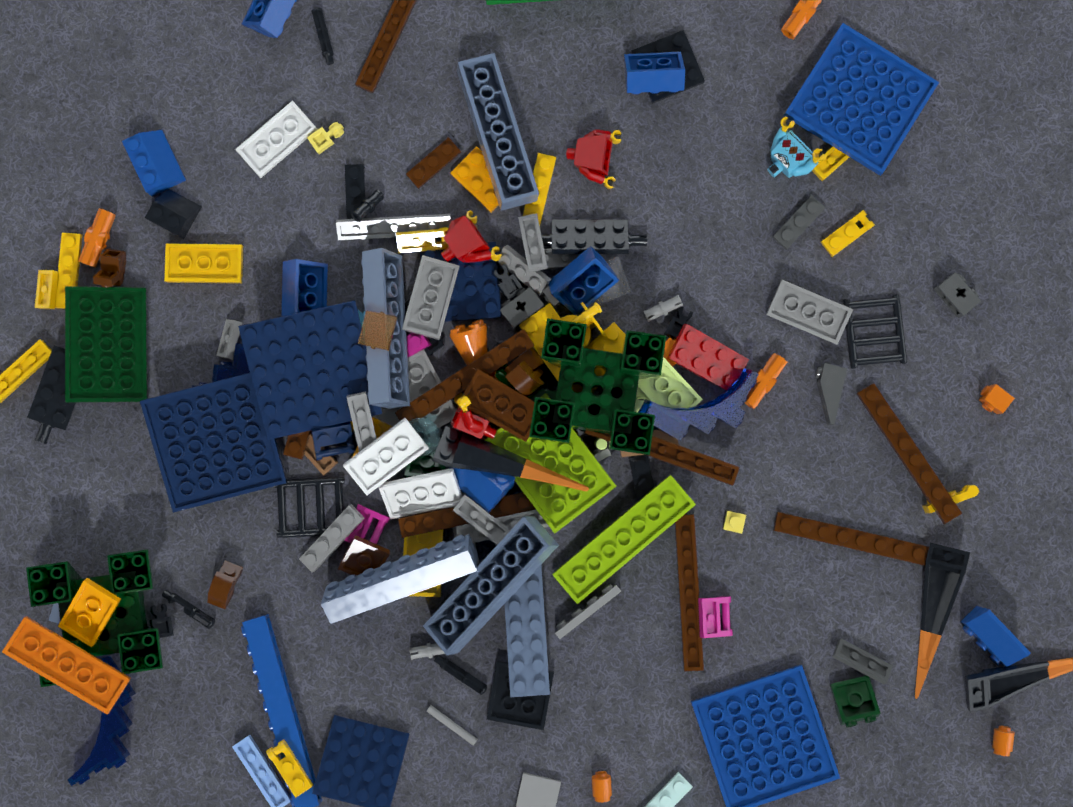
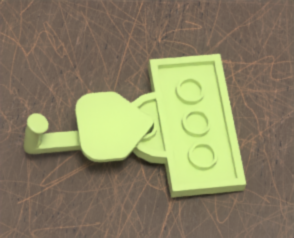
(664, 390)

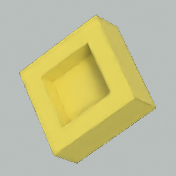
(734, 522)

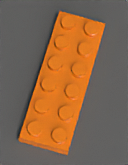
(66, 665)

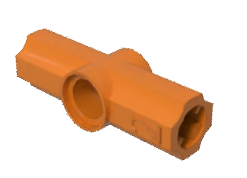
(800, 16)
(96, 237)
(765, 379)

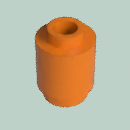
(1003, 740)
(601, 786)

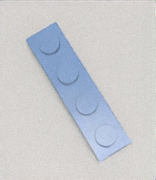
(261, 772)

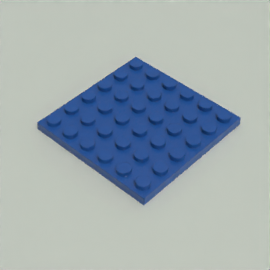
(861, 99)
(765, 739)

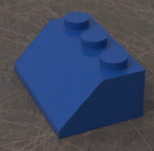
(268, 16)
(654, 72)
(154, 161)
(583, 281)
(303, 286)
(484, 487)
(994, 637)

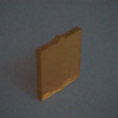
(377, 330)

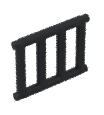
(898, 338)
(299, 484)

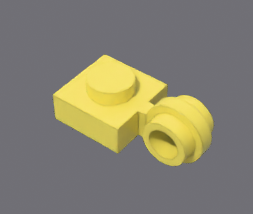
(321, 139)

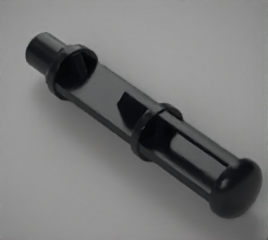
(323, 36)
(189, 609)
(461, 674)

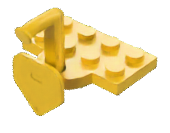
(536, 326)

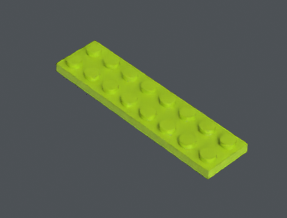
(623, 539)

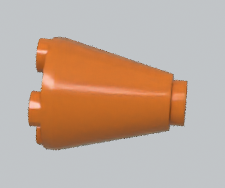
(470, 340)

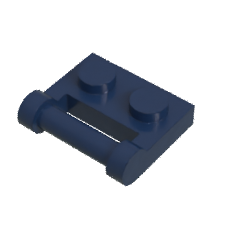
(332, 435)

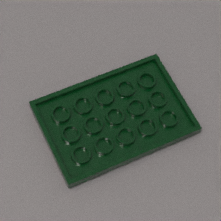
(105, 344)

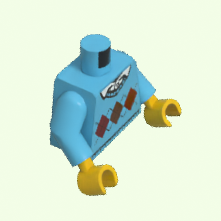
(791, 154)

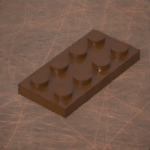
(500, 404)

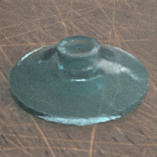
(430, 432)

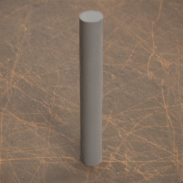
(452, 725)

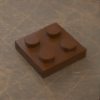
(362, 556)

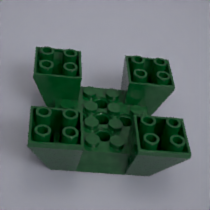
(639, 359)
(128, 635)

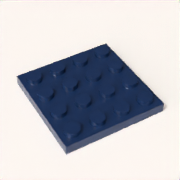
(475, 289)
(361, 763)

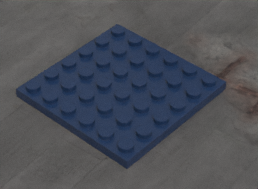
(306, 368)
(212, 442)

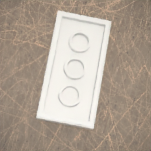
(276, 139)
(385, 456)
(421, 493)

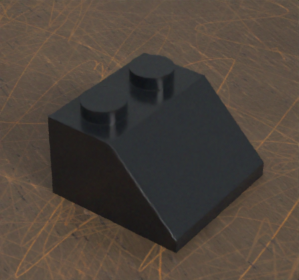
(173, 213)

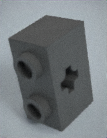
(947, 292)
(524, 297)

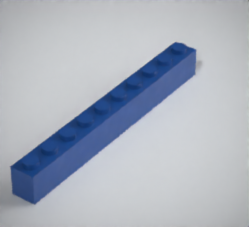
(278, 699)

